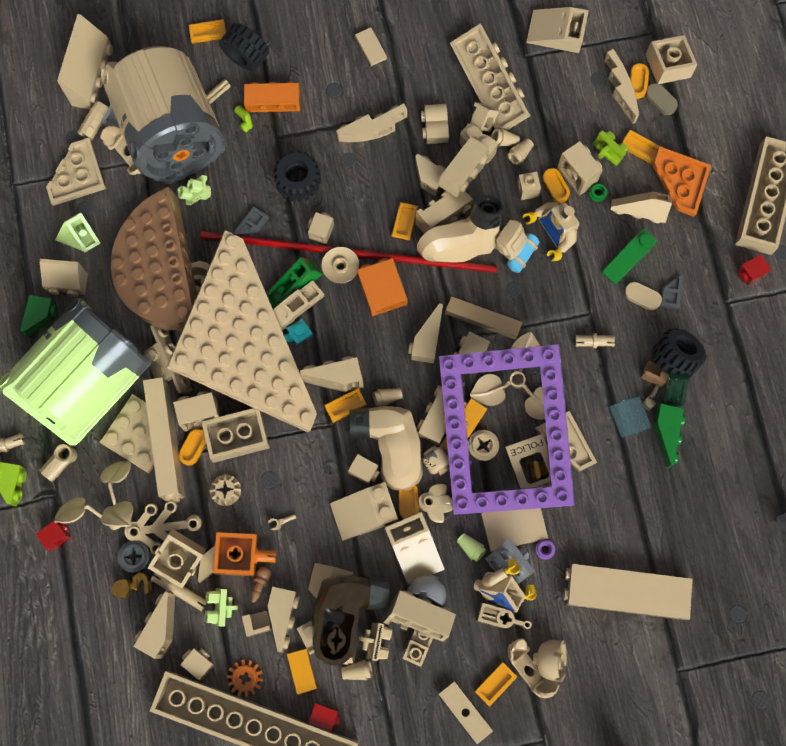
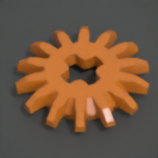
(248, 686)

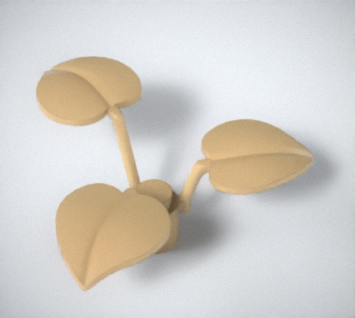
(490, 389)
(113, 516)

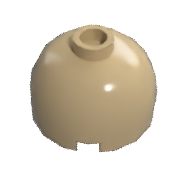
(551, 660)

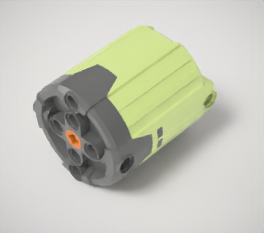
(75, 372)

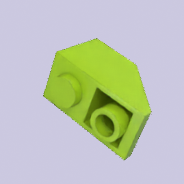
(11, 482)

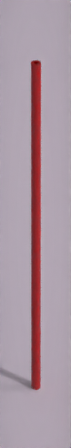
(360, 253)

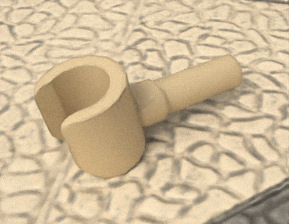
(281, 521)

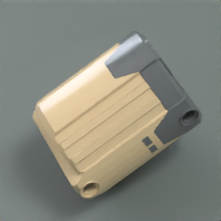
(163, 113)

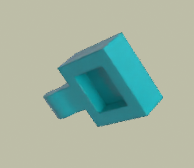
(298, 332)

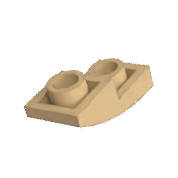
(417, 648)

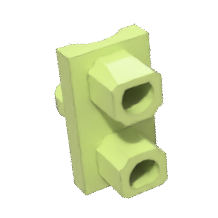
(195, 190)
(222, 607)

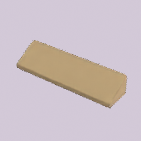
(483, 318)

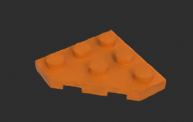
(682, 179)

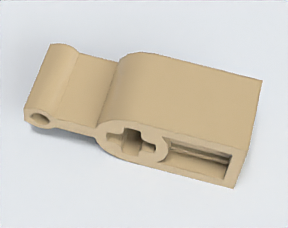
(496, 621)

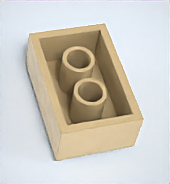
(235, 435)

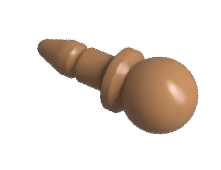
(263, 575)

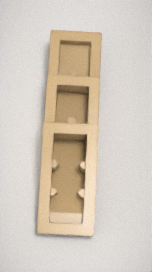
(624, 91)

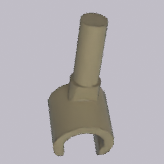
(649, 403)

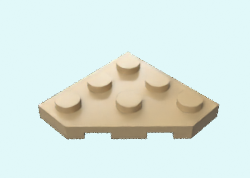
(76, 174)
(131, 435)

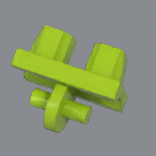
(609, 148)

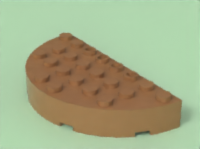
(154, 263)

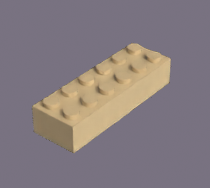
(766, 200)

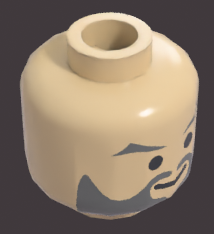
(436, 460)

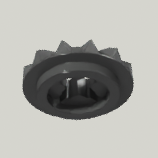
(127, 550)

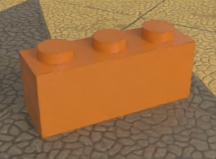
(272, 97)

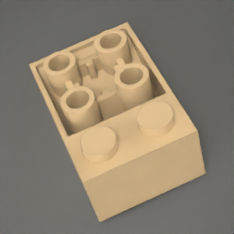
(558, 28)
(339, 375)
(414, 547)
(159, 627)

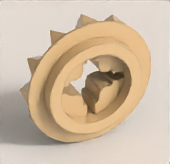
(484, 436)
(232, 495)

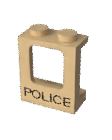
(526, 448)

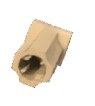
(57, 463)

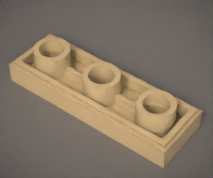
(473, 723)

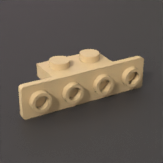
(160, 355)

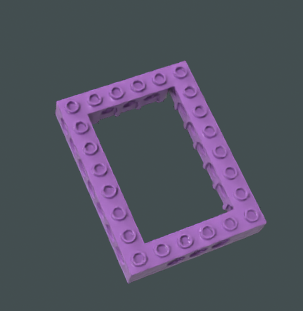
(549, 361)

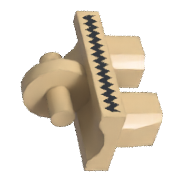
(372, 641)

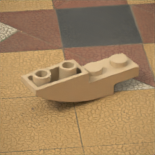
(367, 129)
(297, 304)

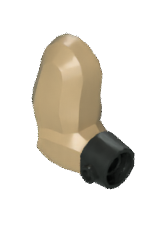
(465, 237)
(397, 443)

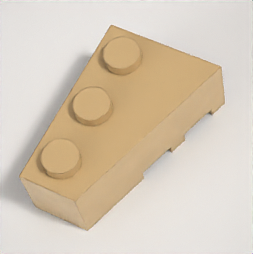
(464, 167)
(443, 211)
(420, 615)

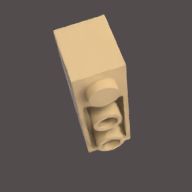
(646, 205)
(280, 611)

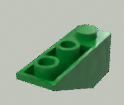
(667, 428)

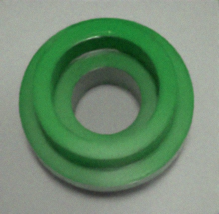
(600, 188)

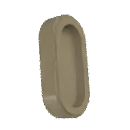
(661, 99)

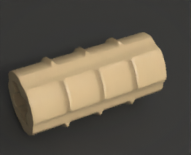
(93, 120)

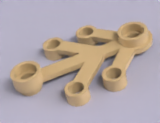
(159, 526)

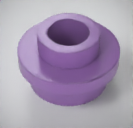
(551, 548)

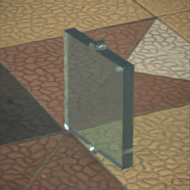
(630, 417)

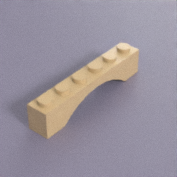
(434, 426)

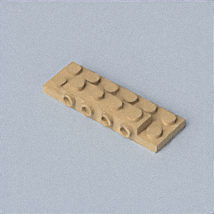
(490, 77)

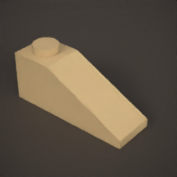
(426, 339)

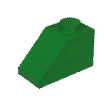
(38, 314)

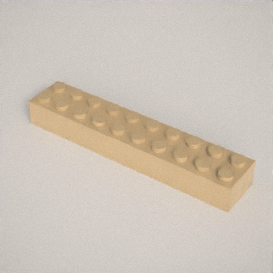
(235, 717)

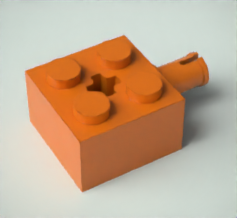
(250, 555)

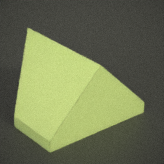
(78, 234)

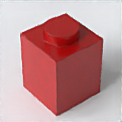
(753, 270)
(53, 535)
(324, 717)

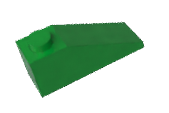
(630, 256)
(295, 278)

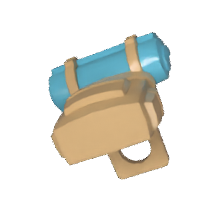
(516, 245)

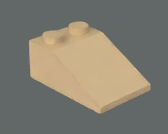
(364, 511)

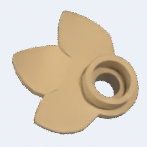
(439, 504)

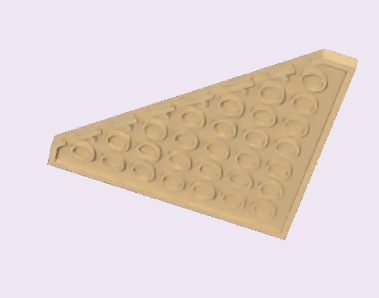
(237, 342)

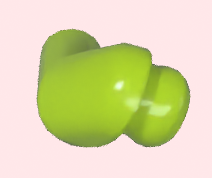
(247, 122)

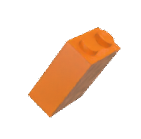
(382, 286)

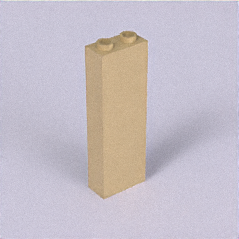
(163, 439)
(628, 591)

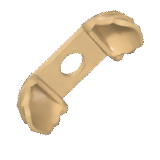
(113, 139)
(519, 659)

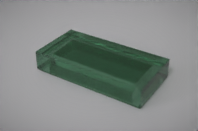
(676, 390)

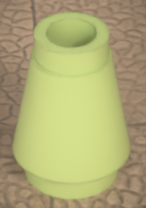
(472, 548)

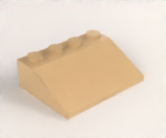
(83, 64)

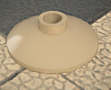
(336, 257)

